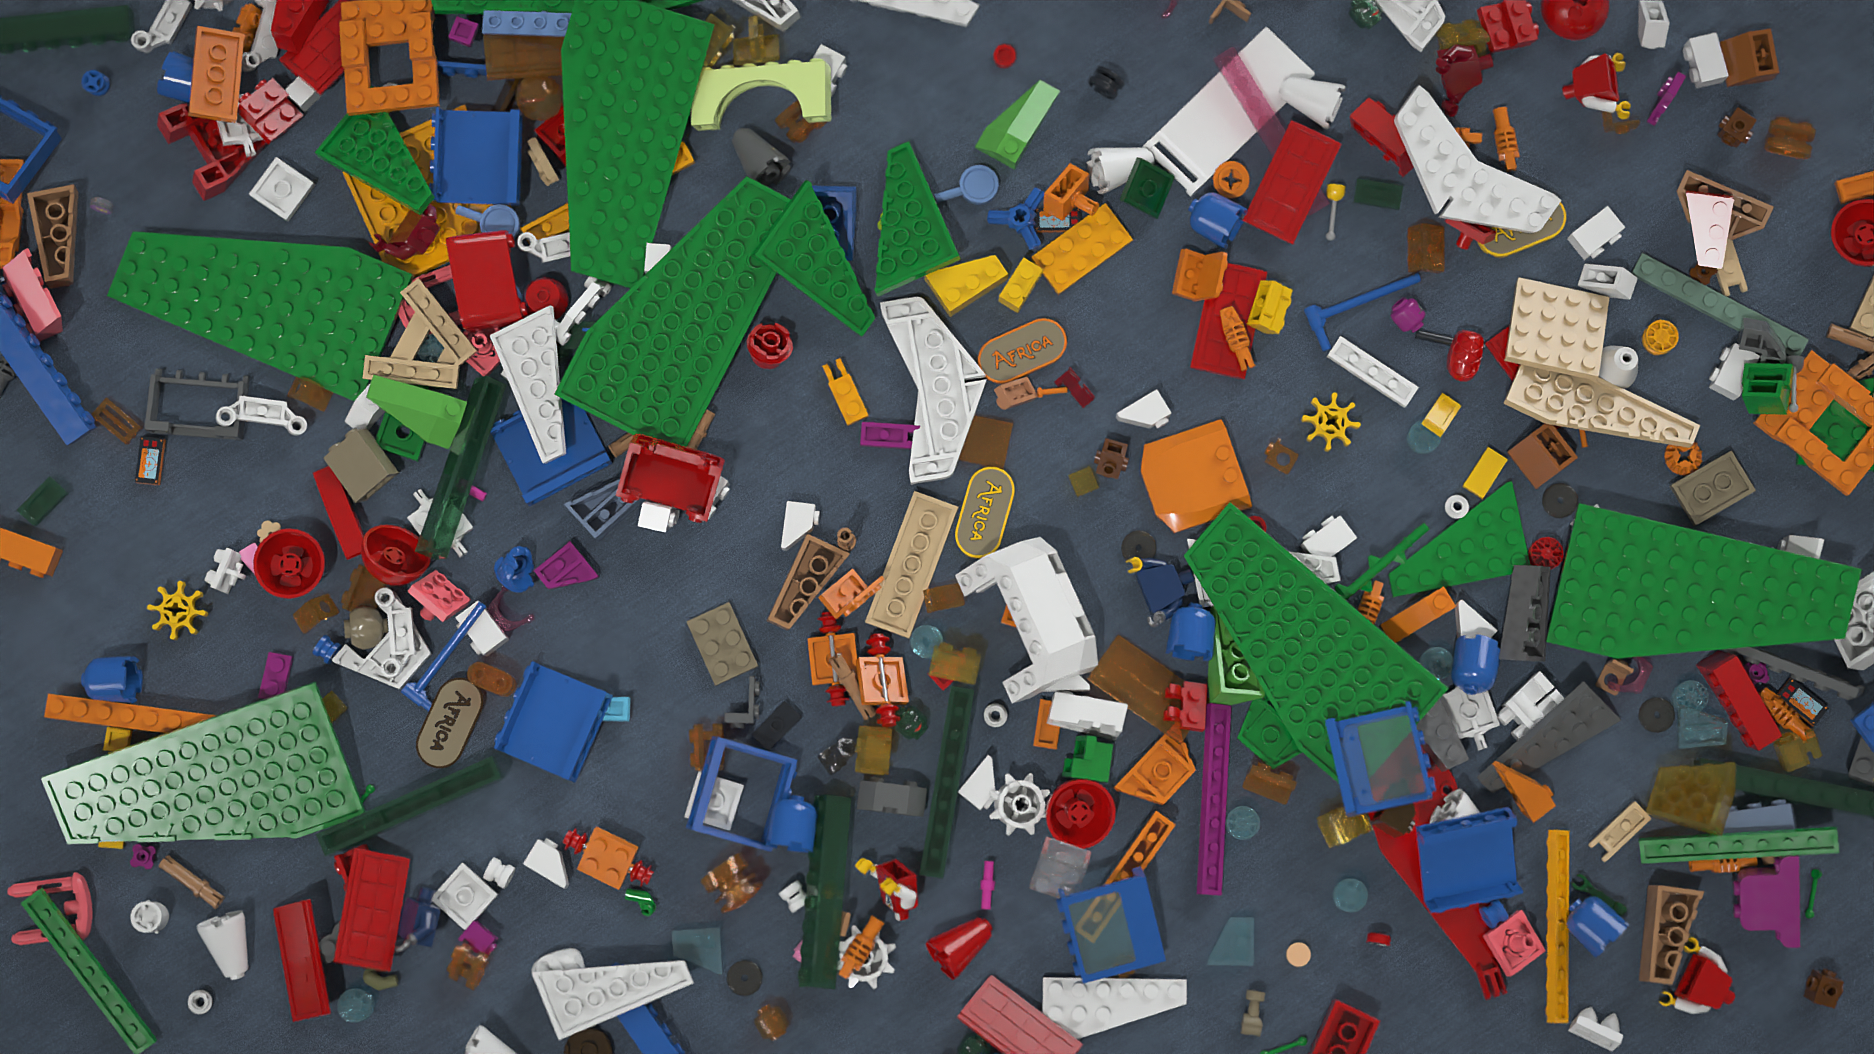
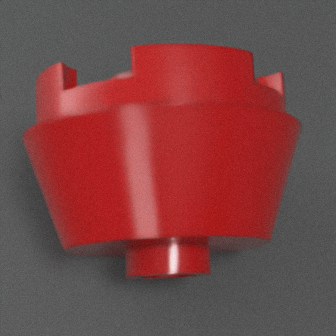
(545, 293)
(769, 345)

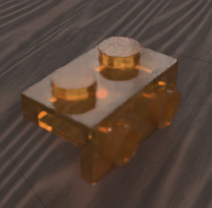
(1426, 248)
(362, 590)
(1269, 784)

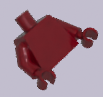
(1459, 73)
(412, 235)

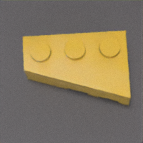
(966, 282)

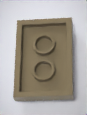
(1712, 488)
(722, 644)

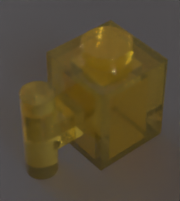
(1793, 751)

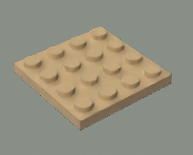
(1557, 329)

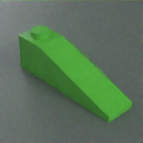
(1014, 129)
(424, 411)
(1229, 673)

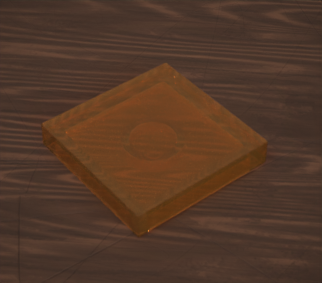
(987, 442)

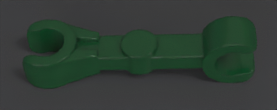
(1619, 908)

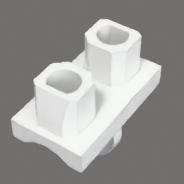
(227, 572)

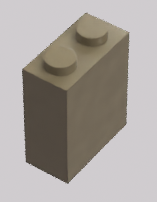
(360, 464)

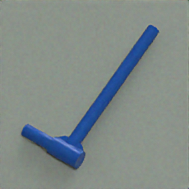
(1317, 317)
(416, 691)

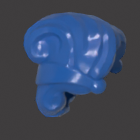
(515, 569)

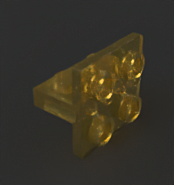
(1465, 33)
(720, 38)
(757, 46)

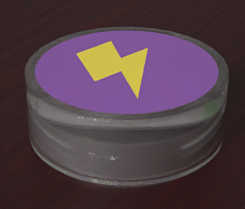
(101, 205)

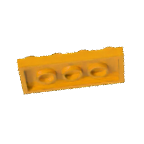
(1082, 249)

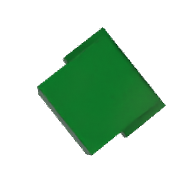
(1767, 387)
(1089, 761)

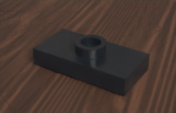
(776, 726)

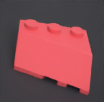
(30, 297)

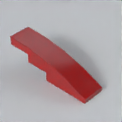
(340, 512)

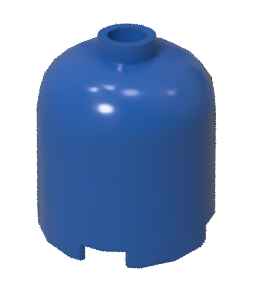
(177, 77)
(1216, 218)
(1191, 633)
(1475, 664)
(113, 679)
(792, 825)
(1594, 924)

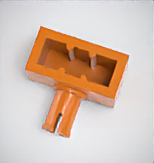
(1069, 193)

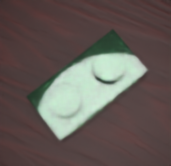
(1378, 194)
(42, 501)

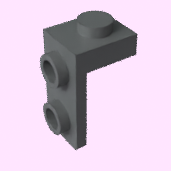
(738, 720)

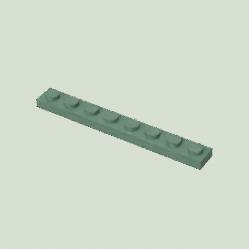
(1709, 301)

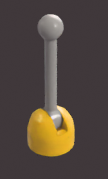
(1335, 193)

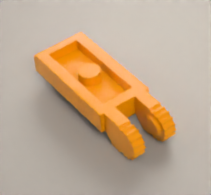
(846, 394)

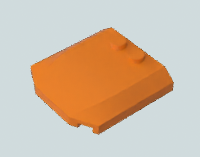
(1193, 476)

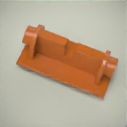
(249, 21)

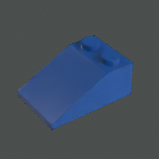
(840, 208)

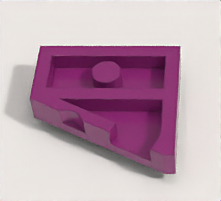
(1667, 93)
(565, 568)

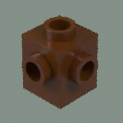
(1736, 128)
(1111, 459)
(1824, 988)

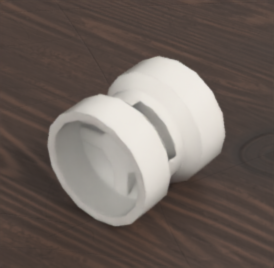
(499, 873)
(797, 901)

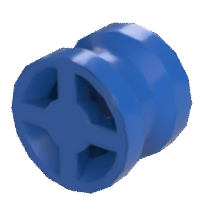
(90, 83)
(326, 649)
(1493, 914)

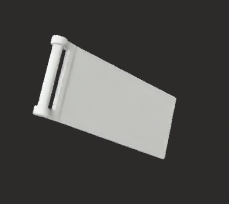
(1214, 122)

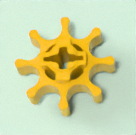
(1336, 430)
(173, 602)

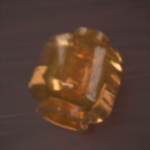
(771, 1022)

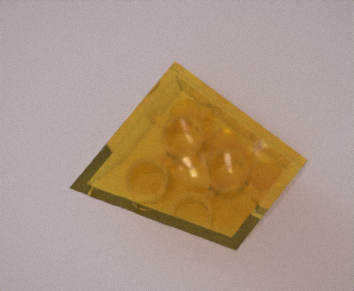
(1694, 796)

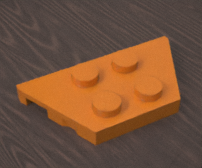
(1158, 772)

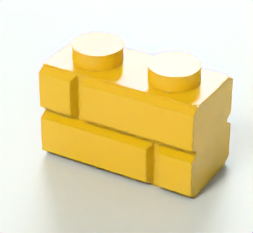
(1020, 285)
(1270, 307)

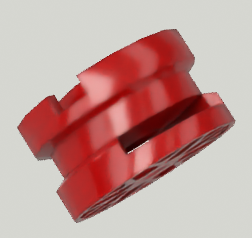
(1545, 553)

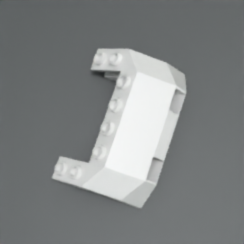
(1043, 612)

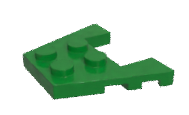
(1267, 734)

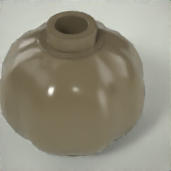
(365, 627)

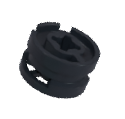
(1106, 82)

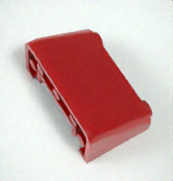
(485, 280)
(670, 476)

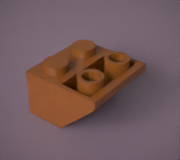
(1750, 58)
(1542, 455)

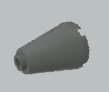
(760, 158)

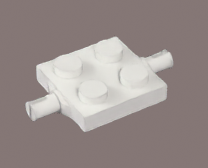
(239, 133)
(418, 519)
(1470, 714)

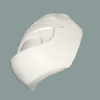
(559, 960)

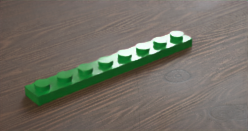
(1739, 845)
(88, 971)

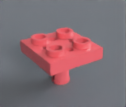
(484, 363)
(438, 597)
(1520, 939)

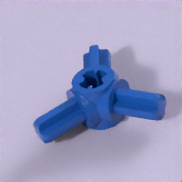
(1011, 218)

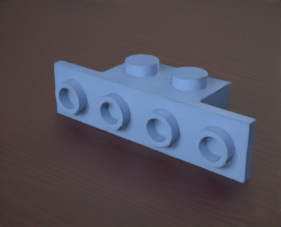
(525, 23)

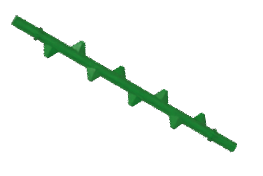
(1378, 564)

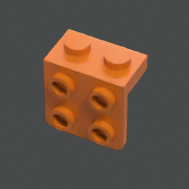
(1199, 275)
(848, 594)

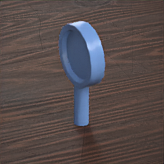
(977, 186)
(494, 218)

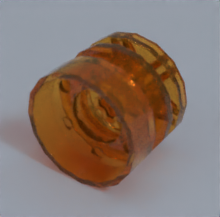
(731, 883)

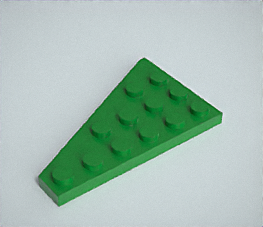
(377, 155)
(912, 228)
(809, 257)
(1471, 550)

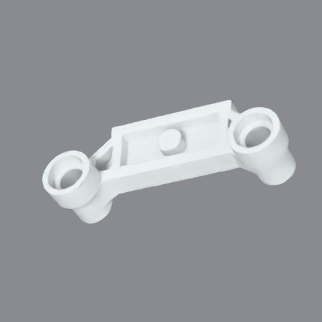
(164, 27)
(264, 43)
(546, 248)
(577, 311)
(262, 411)
(400, 632)

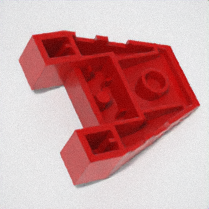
(223, 162)

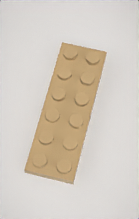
(911, 564)

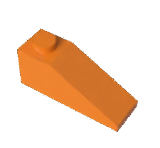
(1418, 615)
(1527, 793)

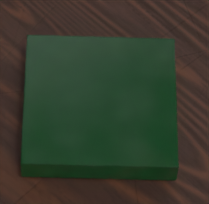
(1147, 188)

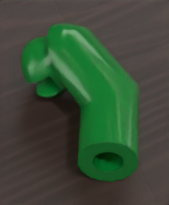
(644, 900)

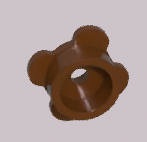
(1703, 278)

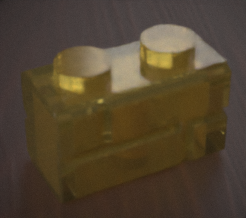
(954, 663)

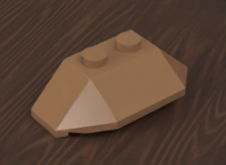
(1747, 213)

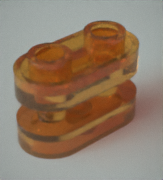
(798, 131)
(1802, 132)
(491, 679)
(698, 736)
(461, 958)

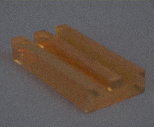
(130, 433)

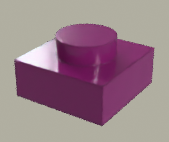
(463, 31)

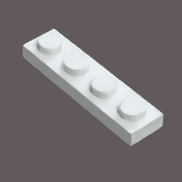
(1372, 372)

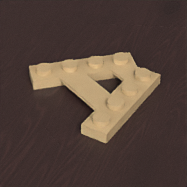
(427, 317)

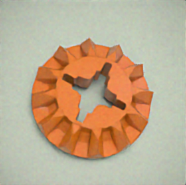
(1238, 172)
(1684, 467)

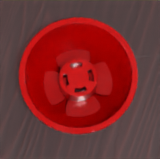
(1572, 19)
(1848, 225)
(279, 554)
(391, 555)
(1088, 820)

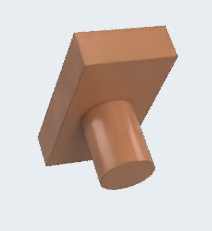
(1015, 393)

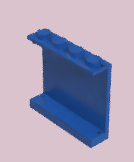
(476, 157)
(540, 480)
(553, 721)
(1468, 860)

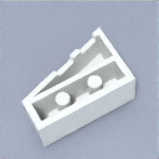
(775, 12)
(1087, 714)

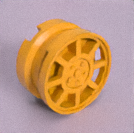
(1659, 337)

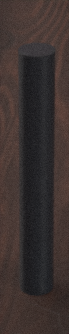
(1435, 338)

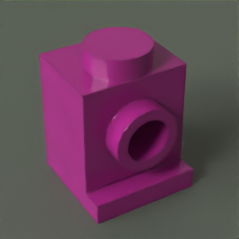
(479, 938)

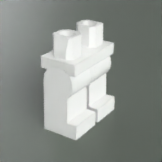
(1522, 704)

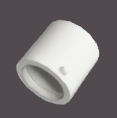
(149, 917)

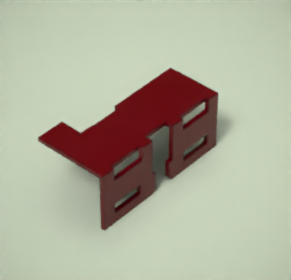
(1079, 393)

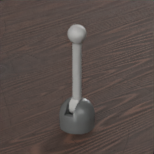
(1798, 364)

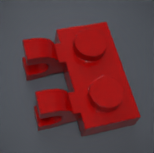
(1193, 705)

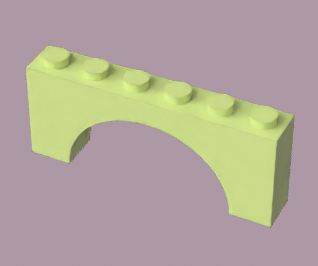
(719, 87)

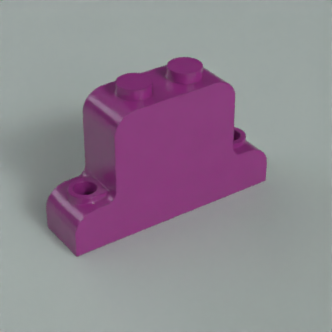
(1770, 899)

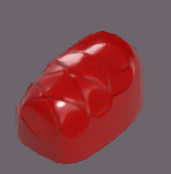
(1465, 355)

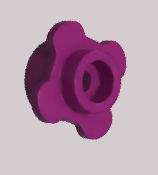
(1762, 672)
(149, 853)

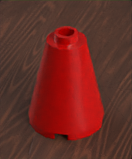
(959, 946)

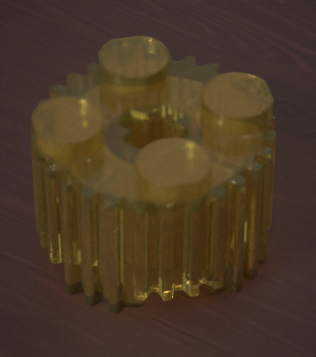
(873, 750)
(1340, 829)

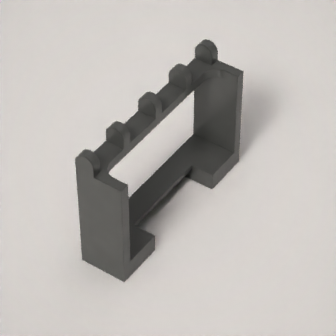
(219, 432)

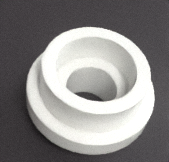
(1454, 513)
(995, 707)
(192, 1002)

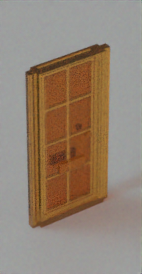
(522, 56)
(1139, 682)

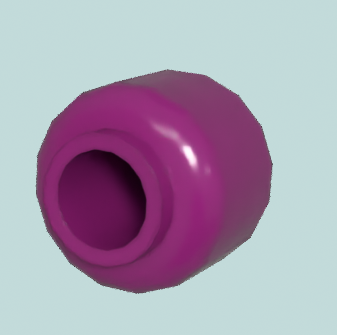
(1407, 314)

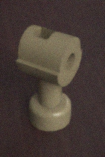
(1250, 1021)

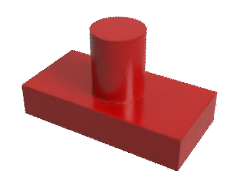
(1471, 231)

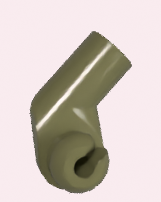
(377, 982)

